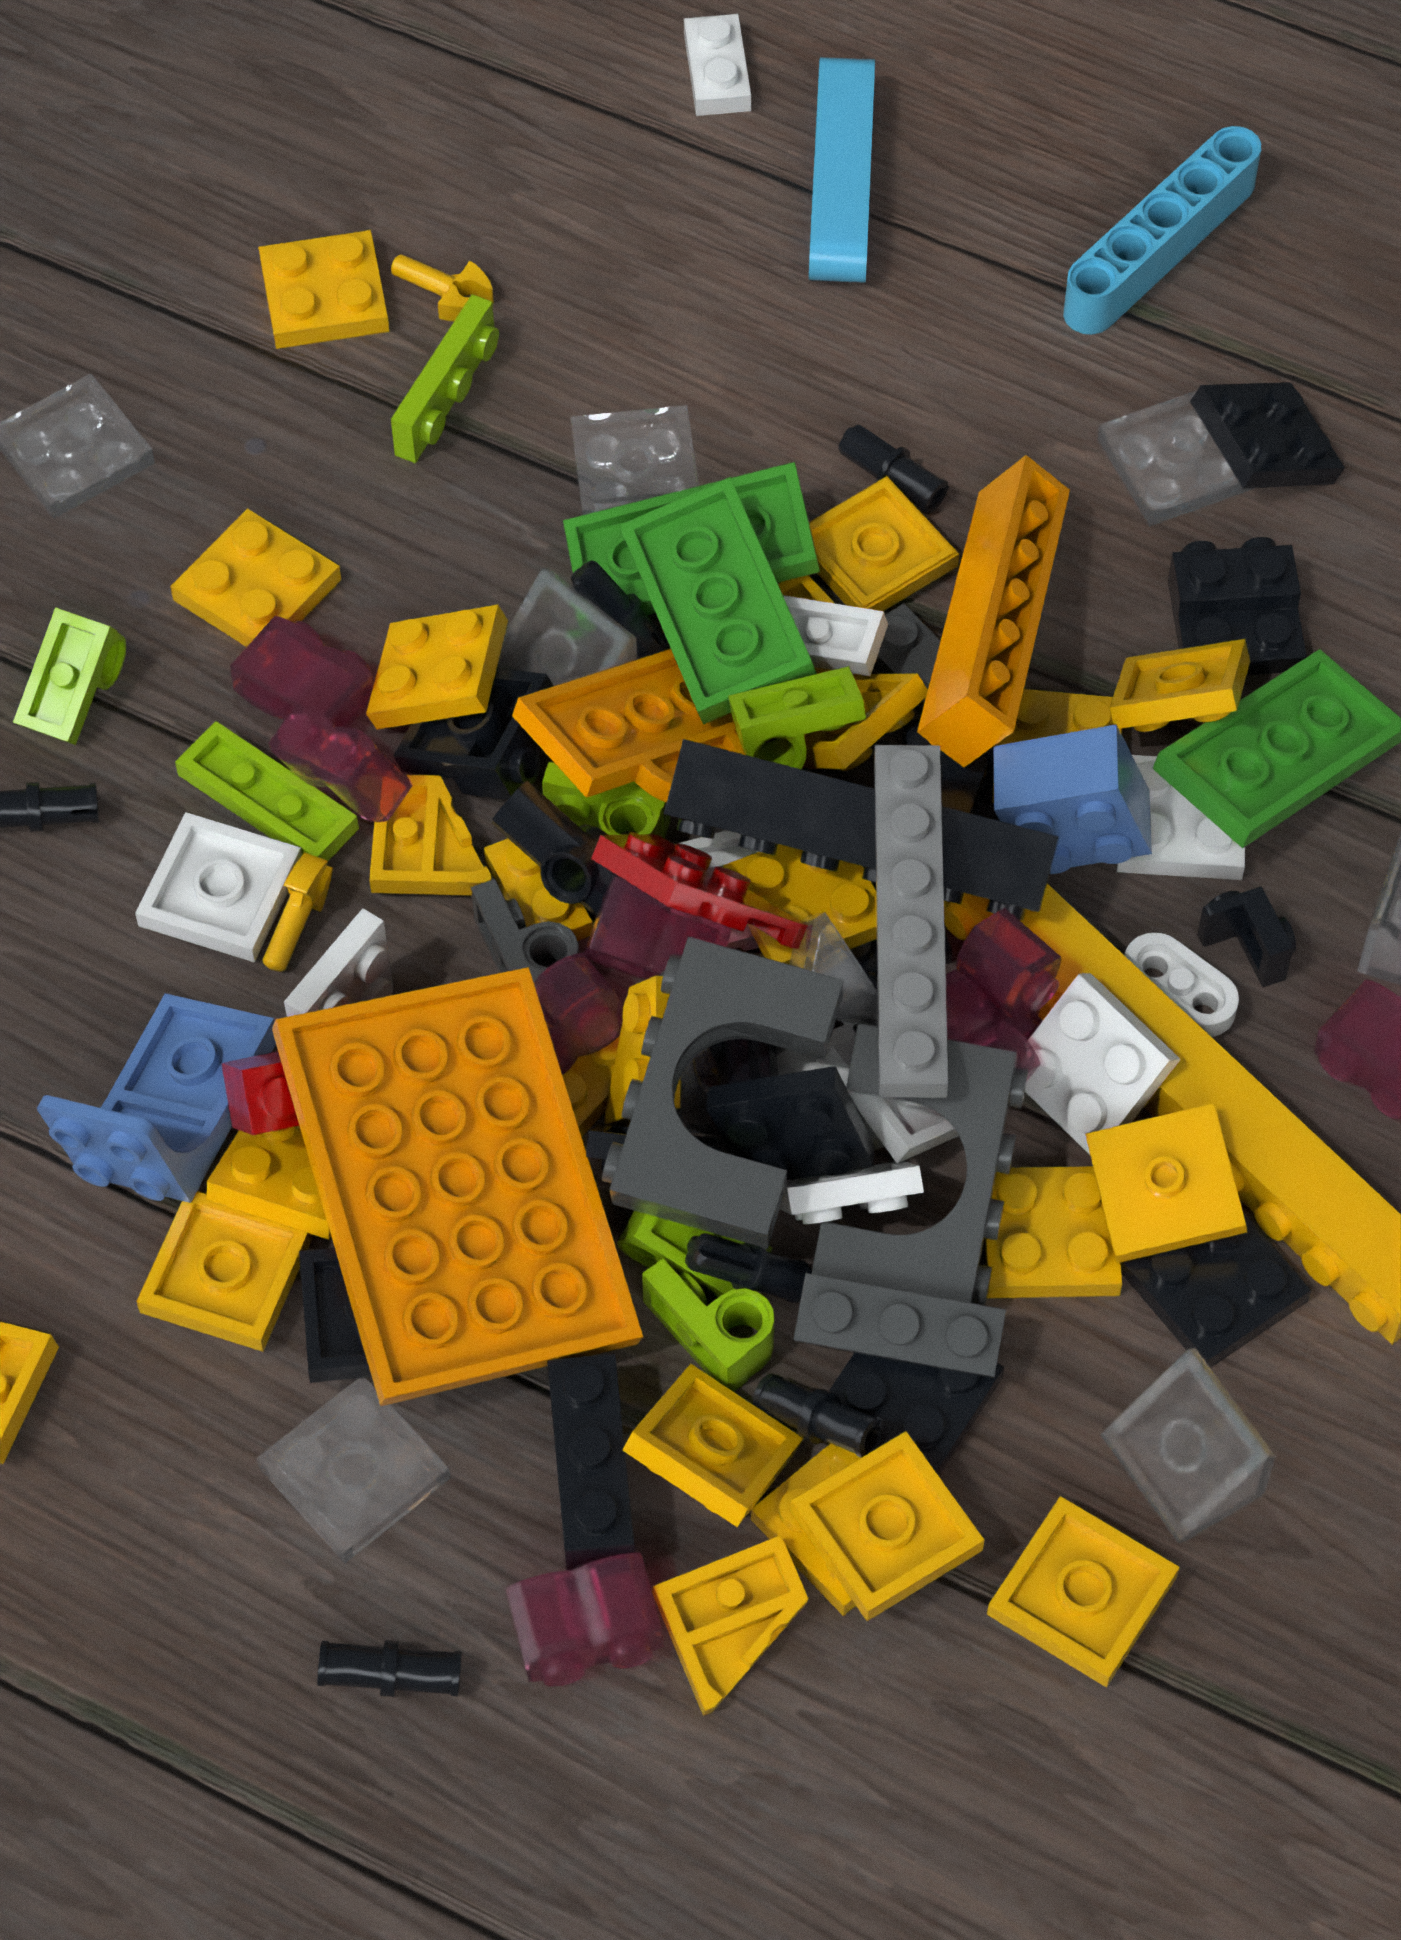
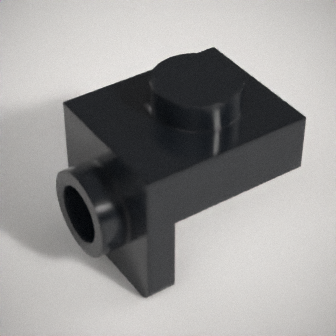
(1251, 919)

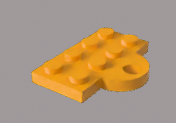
(621, 725)

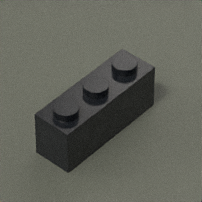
(590, 1459)

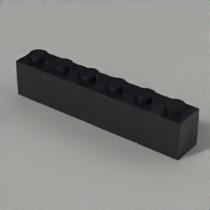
(837, 823)

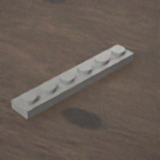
(910, 922)

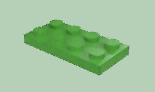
(771, 502)
(716, 597)
(1280, 748)

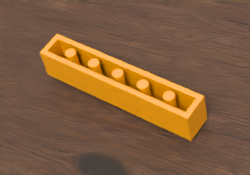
(994, 612)

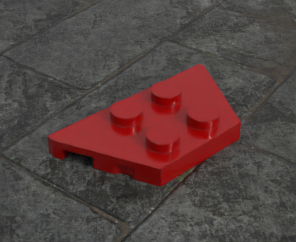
(686, 882)

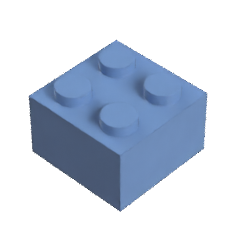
(1079, 790)

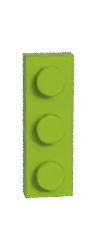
(444, 379)
(265, 793)

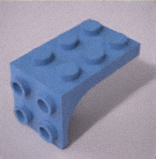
(166, 1105)

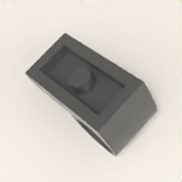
(509, 939)

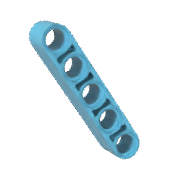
(842, 170)
(1161, 230)

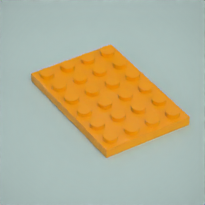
(455, 1185)

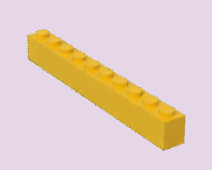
(1278, 1164)

